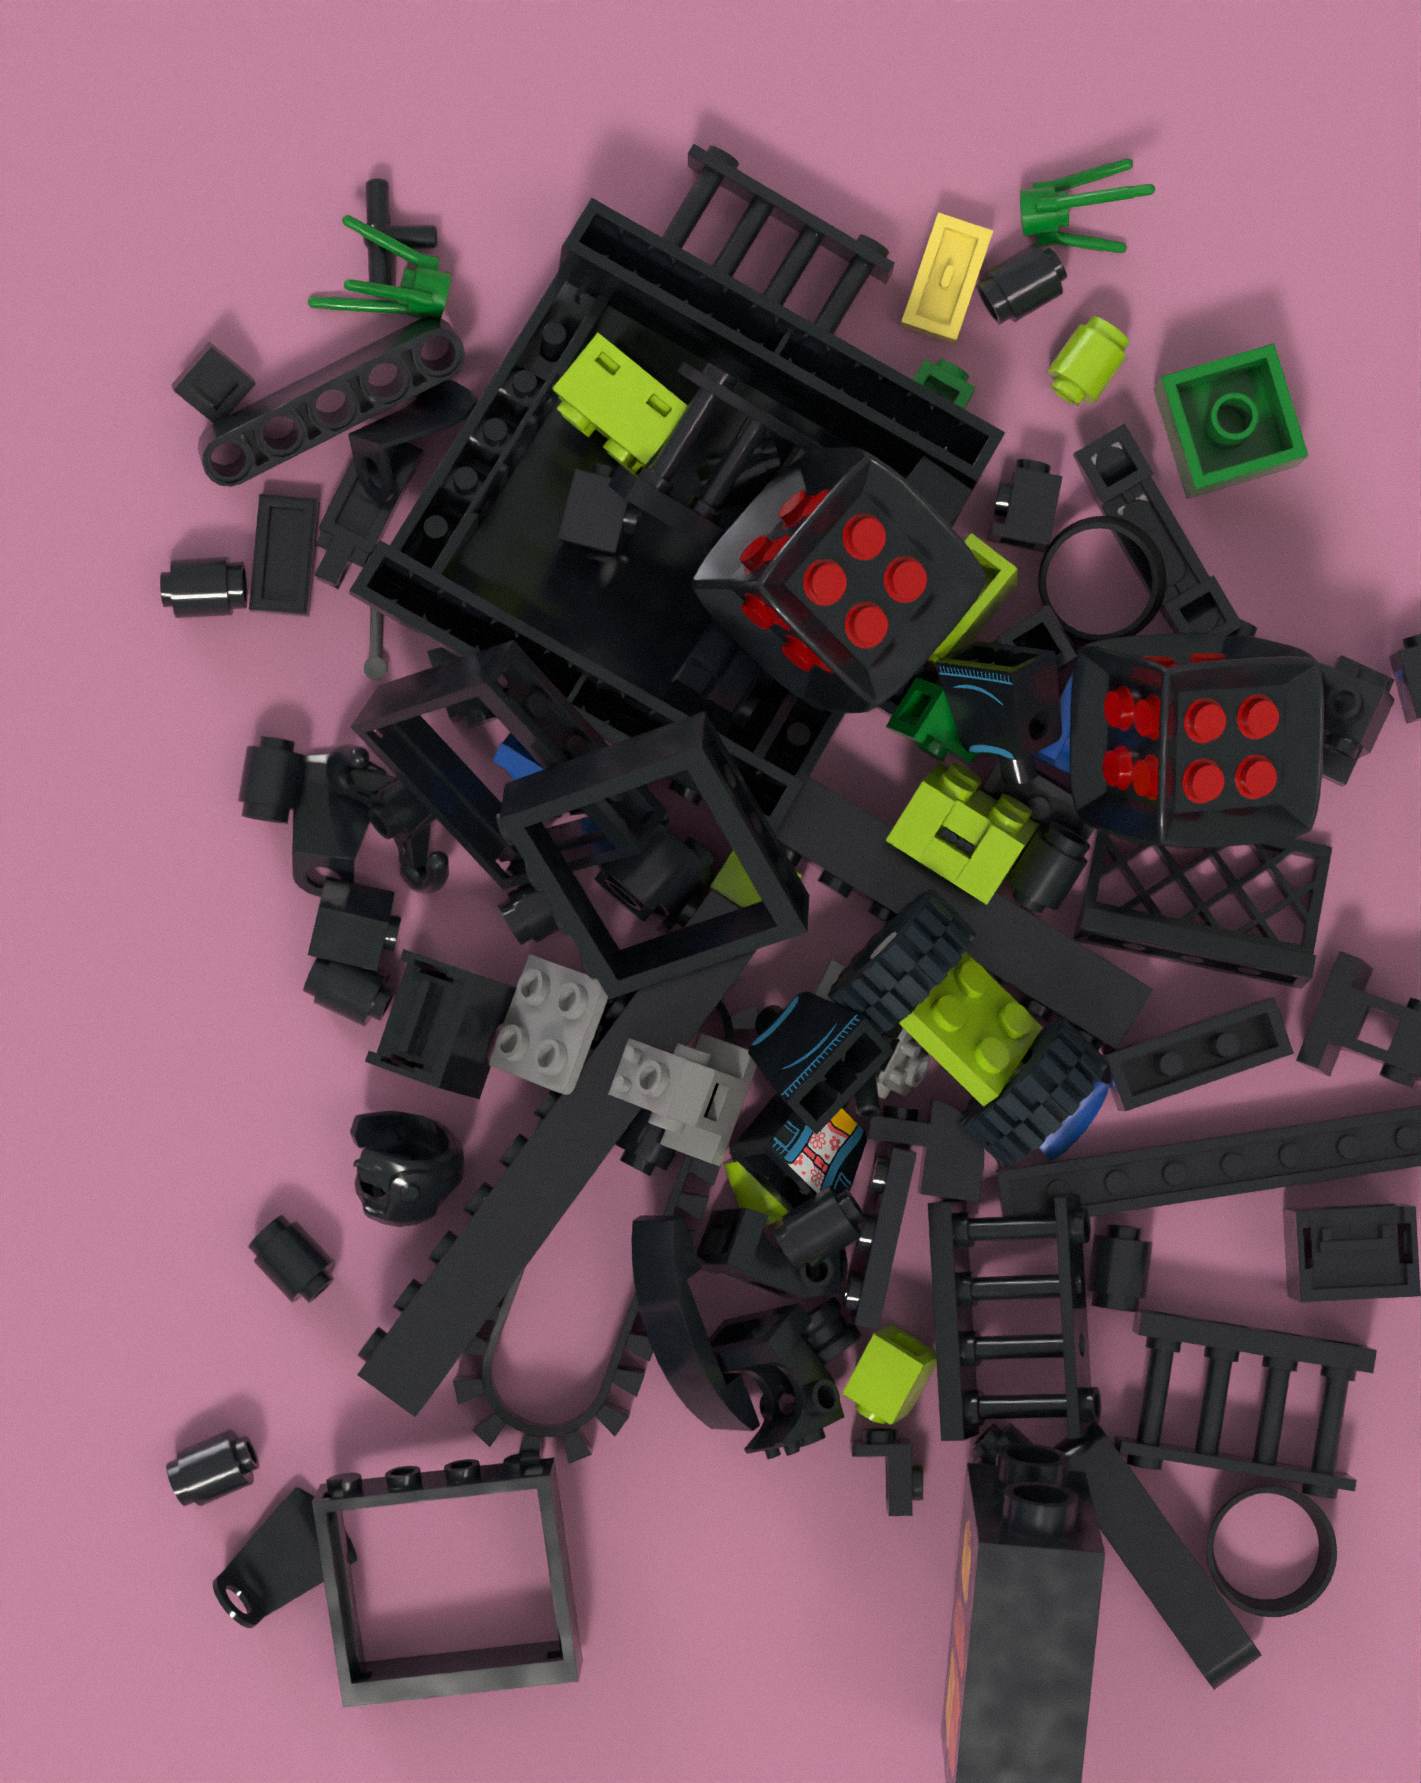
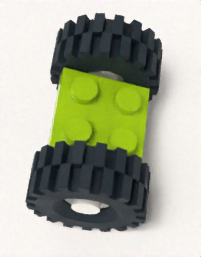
(948, 1002)

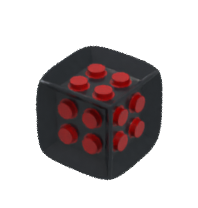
(839, 580)
(1196, 739)

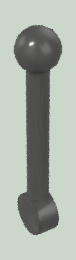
(375, 667)

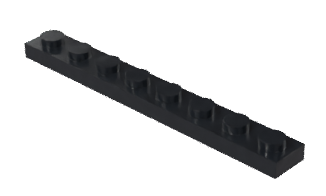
(1218, 1165)

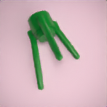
(1048, 206)
(420, 291)

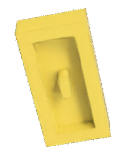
(946, 278)

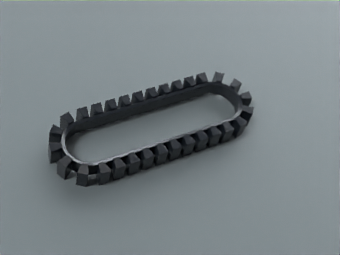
(626, 1377)

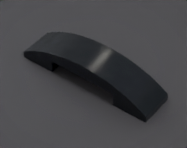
(1124, 489)
(661, 1266)

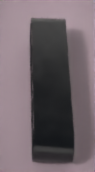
(314, 426)
(1160, 1560)

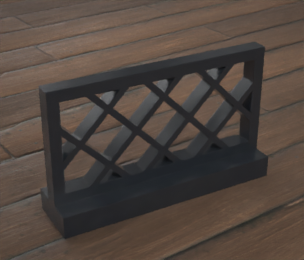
(1207, 944)

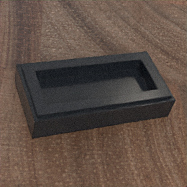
(284, 555)

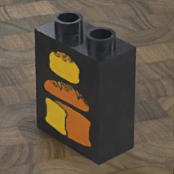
(1022, 1621)

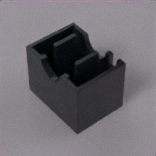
(442, 1025)
(1354, 1252)

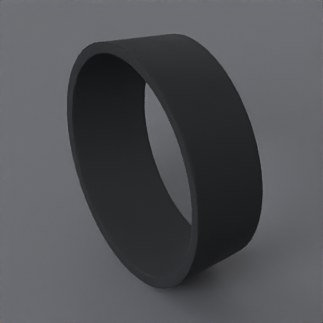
(1153, 556)
(1315, 1584)

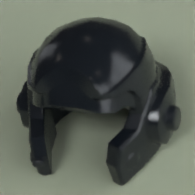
(408, 1168)

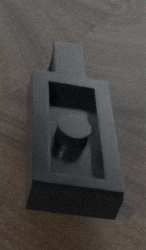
(358, 522)

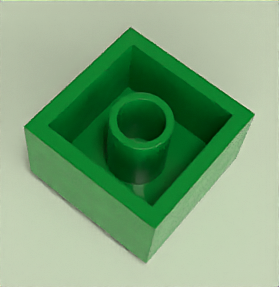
(1230, 421)

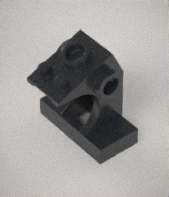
(1354, 714)
(1342, 1016)
(739, 1249)
(787, 1370)

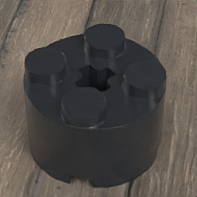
(659, 877)

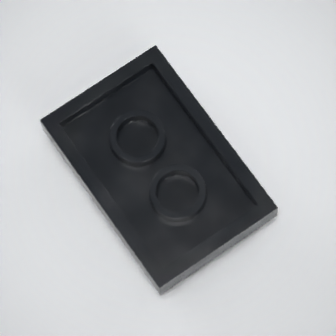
(880, 1232)

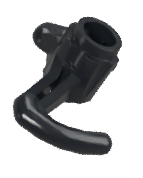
(393, 814)

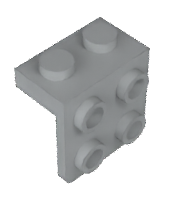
(549, 1025)

